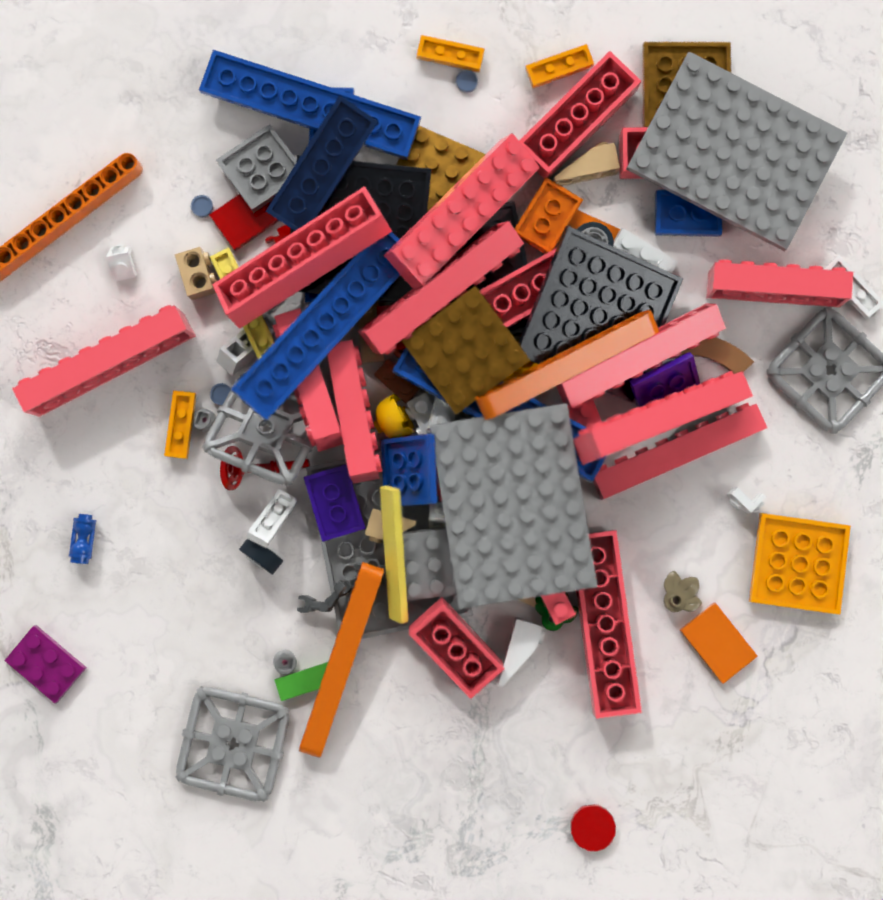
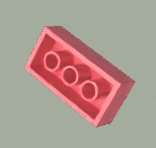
(456, 647)

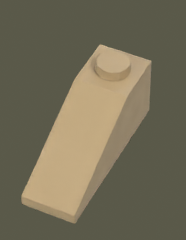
(594, 164)

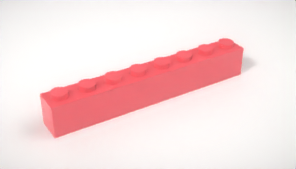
(669, 342)
(679, 451)

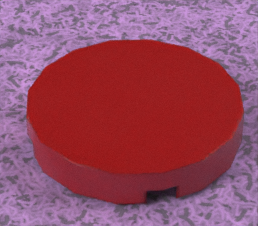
(593, 827)

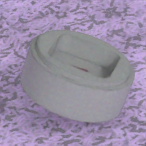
(204, 419)
(284, 662)

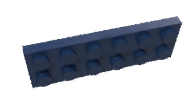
(322, 164)

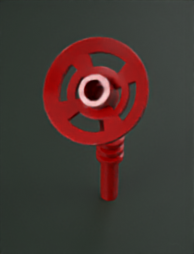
(226, 468)

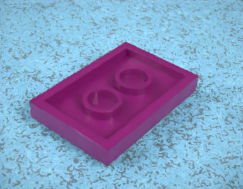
(45, 664)

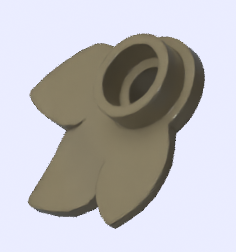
(683, 590)

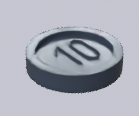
(466, 81)
(202, 206)
(219, 393)

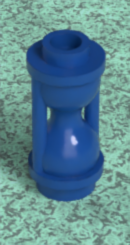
(80, 550)

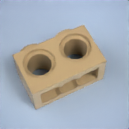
(192, 275)

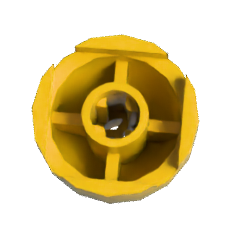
(393, 418)

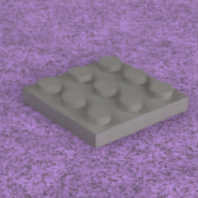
(258, 167)
(428, 564)

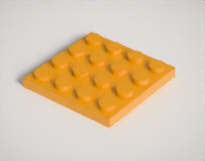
(799, 563)

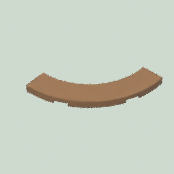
(722, 353)

